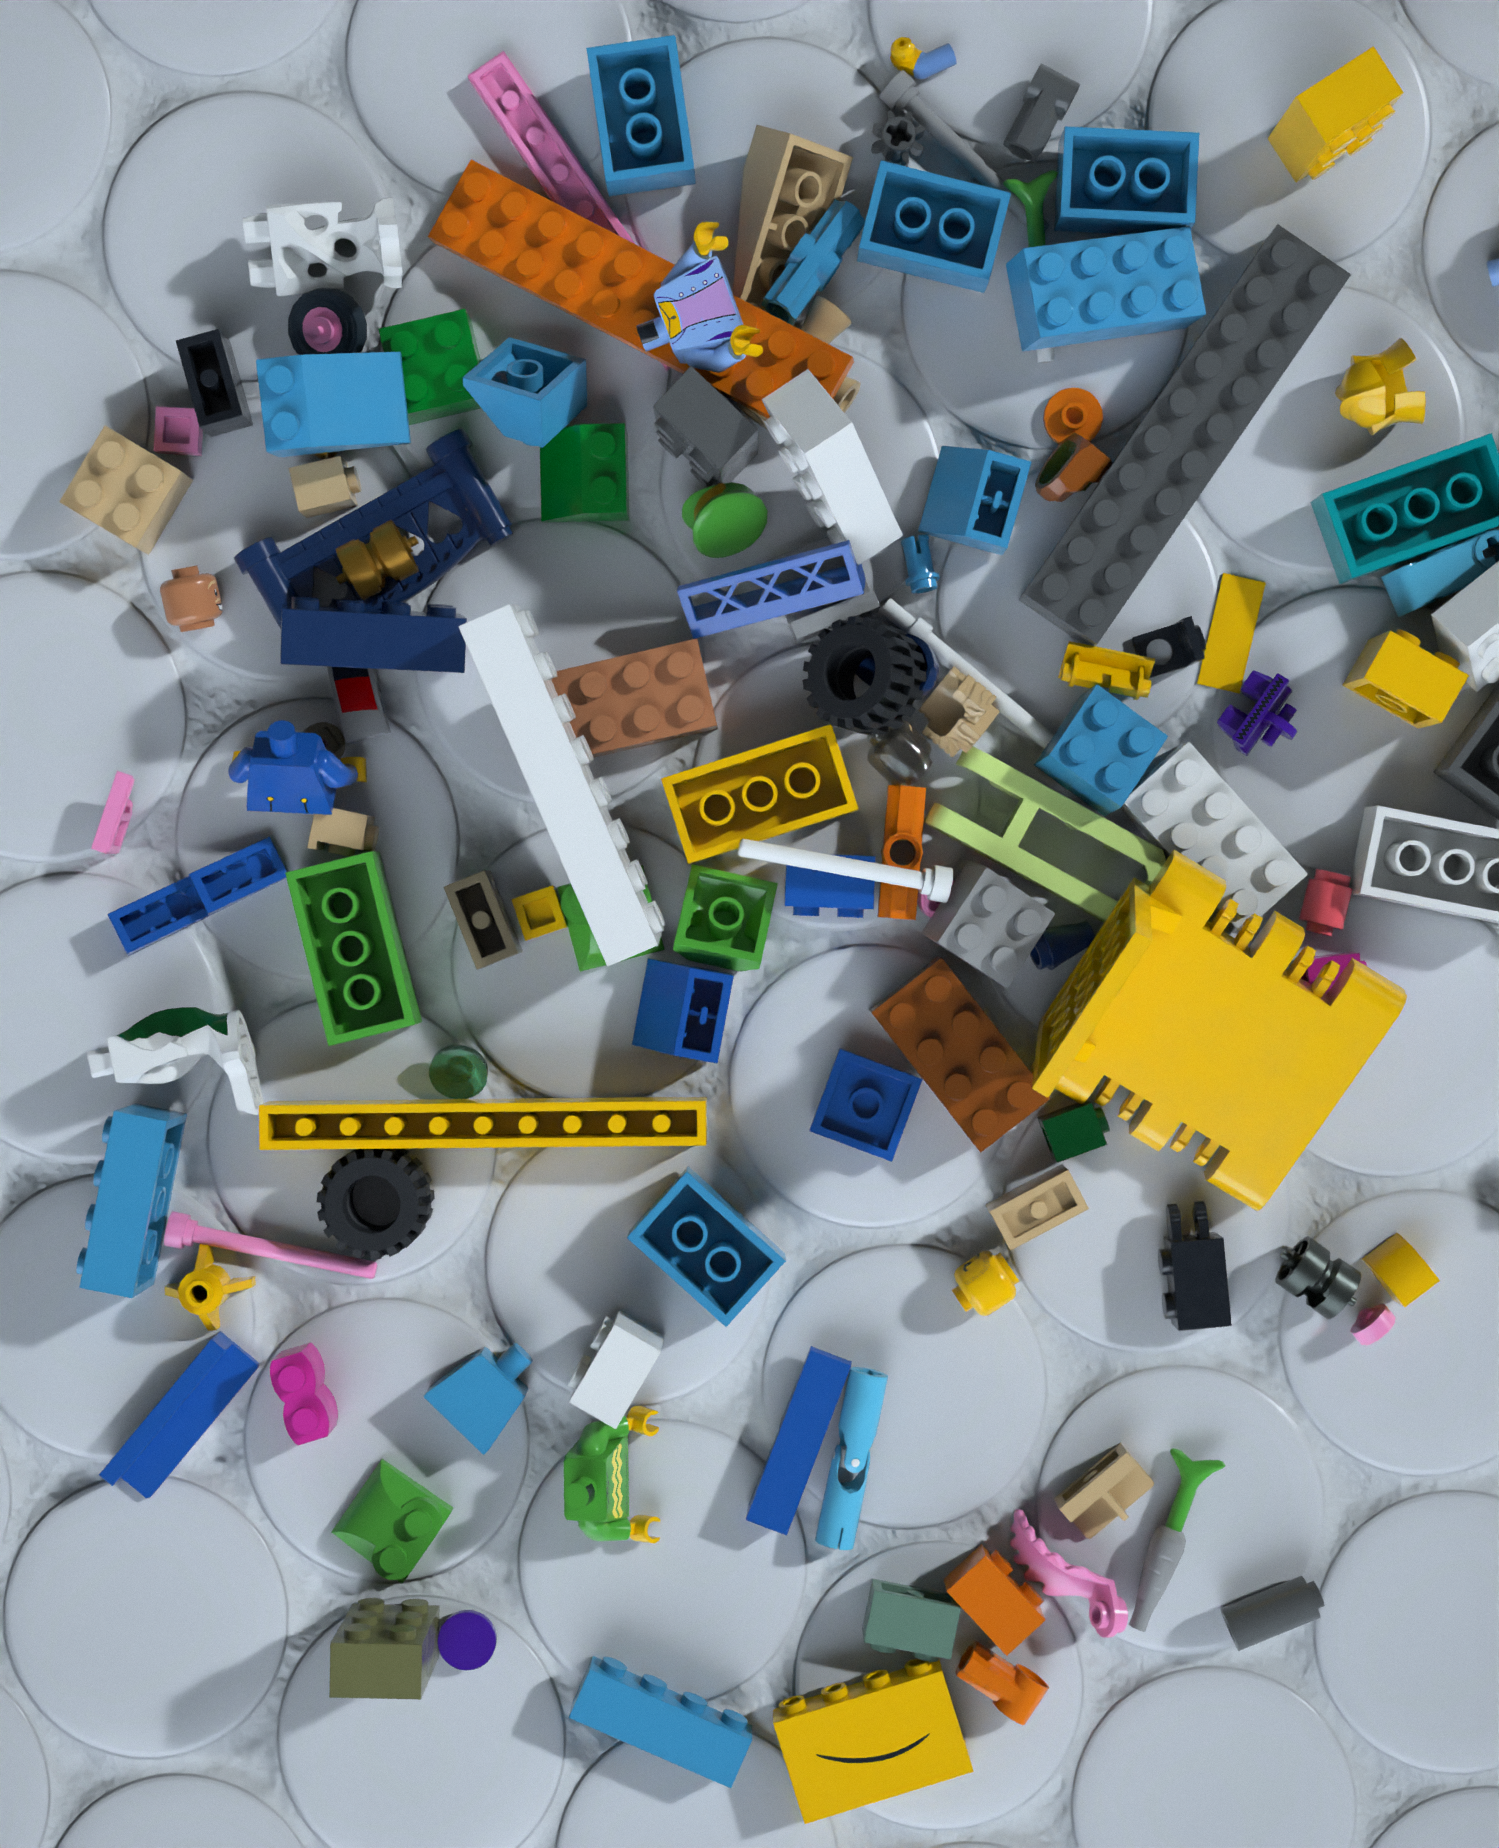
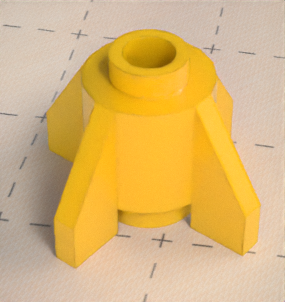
(216, 1283)

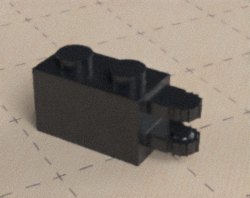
(1194, 1273)

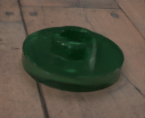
(458, 1072)

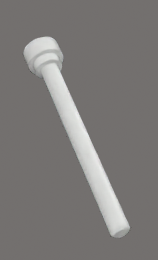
(932, 882)

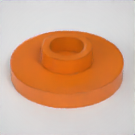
(1072, 412)

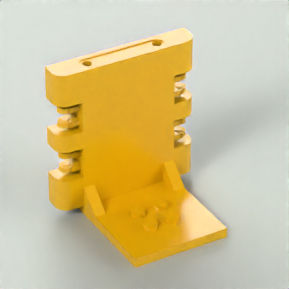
(1211, 1029)

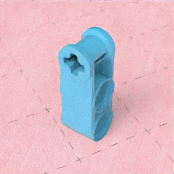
(1440, 573)

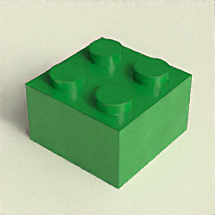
(434, 361)

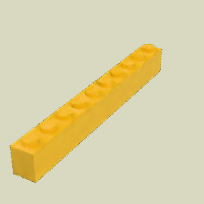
(483, 1123)

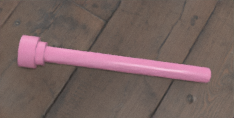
(184, 1231)

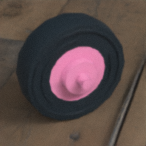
(327, 323)

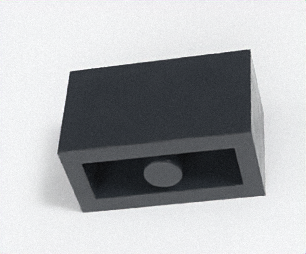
(214, 382)

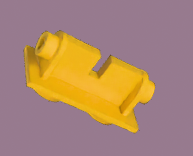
(1112, 669)

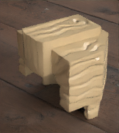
(958, 712)

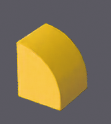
(1400, 1270)

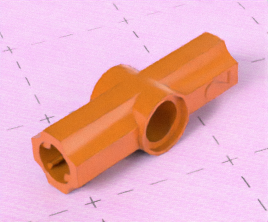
(902, 822)

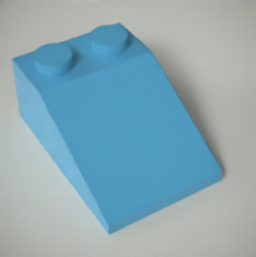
(332, 402)

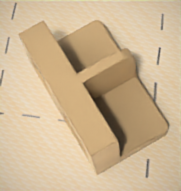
(1037, 1206)
(1104, 1492)

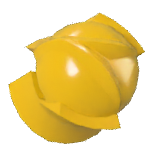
(1376, 390)

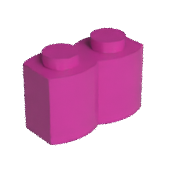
(309, 1404)

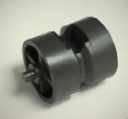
(1324, 1282)

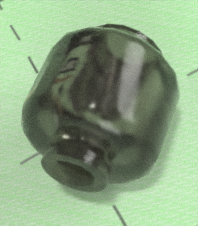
(900, 754)

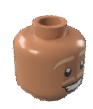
(191, 599)

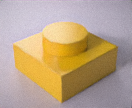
(539, 912)

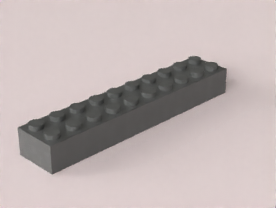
(1184, 436)

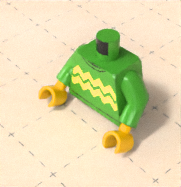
(599, 1480)

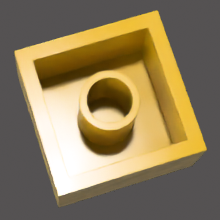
(1406, 678)

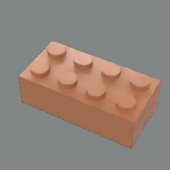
(639, 698)

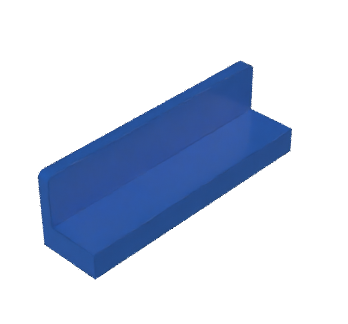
(181, 1416)

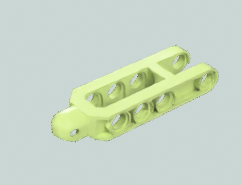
(1031, 797)

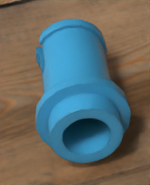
(919, 565)

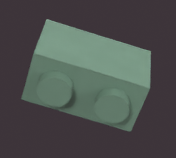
(910, 1620)

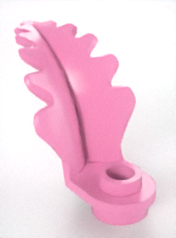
(1107, 1610)

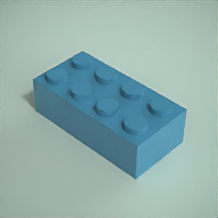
(1105, 288)
(131, 1200)

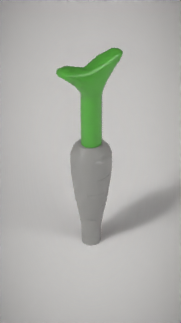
(1168, 1539)

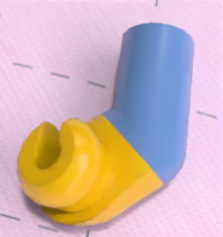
(918, 63)

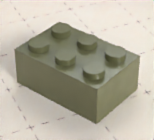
(384, 1650)

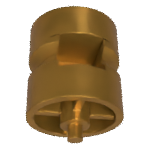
(372, 562)

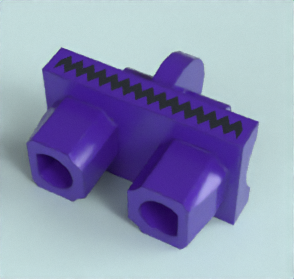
(1269, 698)

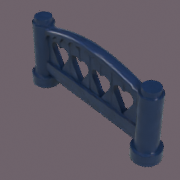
(452, 484)

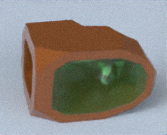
(1071, 469)

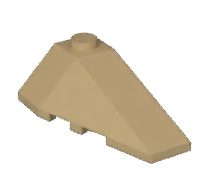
(783, 196)

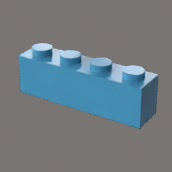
(662, 1720)

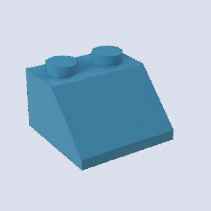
(529, 390)

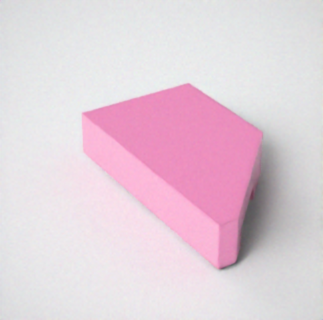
(115, 816)

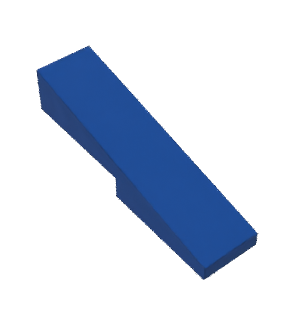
(197, 896)
(798, 1440)

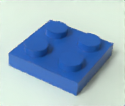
(865, 1104)

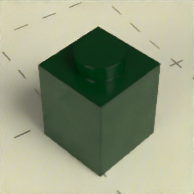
(1074, 1130)

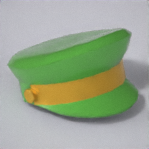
(724, 519)

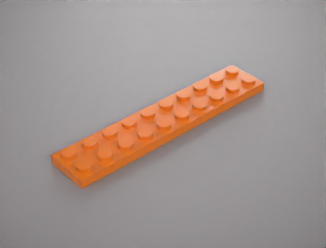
(610, 282)

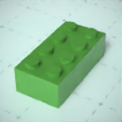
(353, 947)

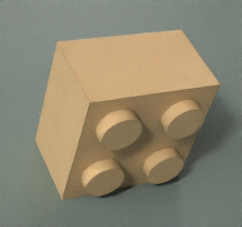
(126, 490)

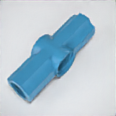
(814, 261)

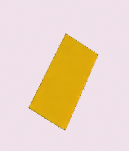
(1231, 633)

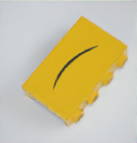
(871, 1739)

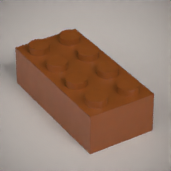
(959, 1053)

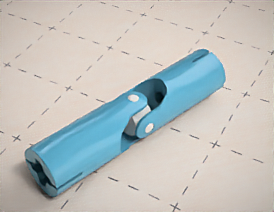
(857, 1432)

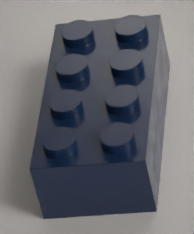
(372, 637)

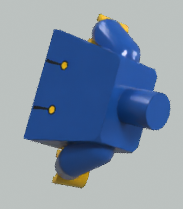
(293, 771)

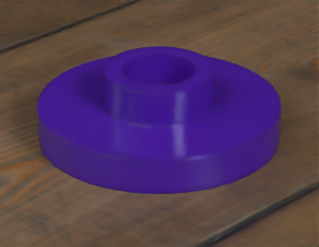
(467, 1640)

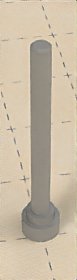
(903, 95)

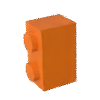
(995, 1598)

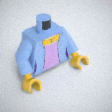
(700, 310)

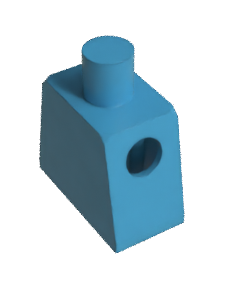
(482, 1394)

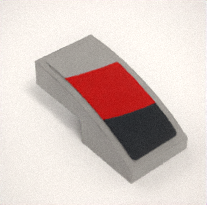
(358, 703)

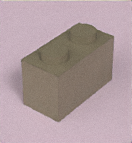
(483, 919)

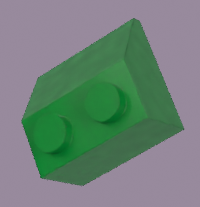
(585, 474)

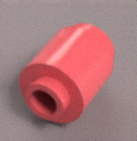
(1326, 902)

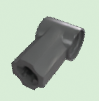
(1043, 106)

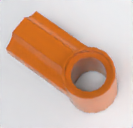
(1012, 1688)

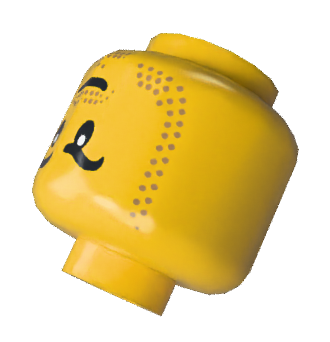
(985, 1283)

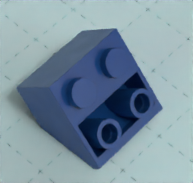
(683, 1010)

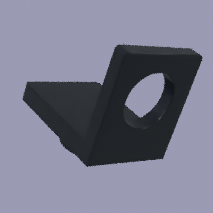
(1185, 642)

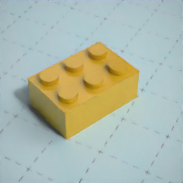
(1336, 116)

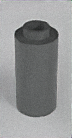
(1272, 1612)

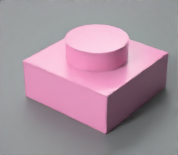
(177, 431)

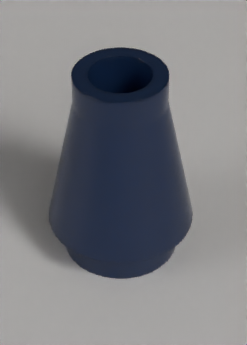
(1061, 944)

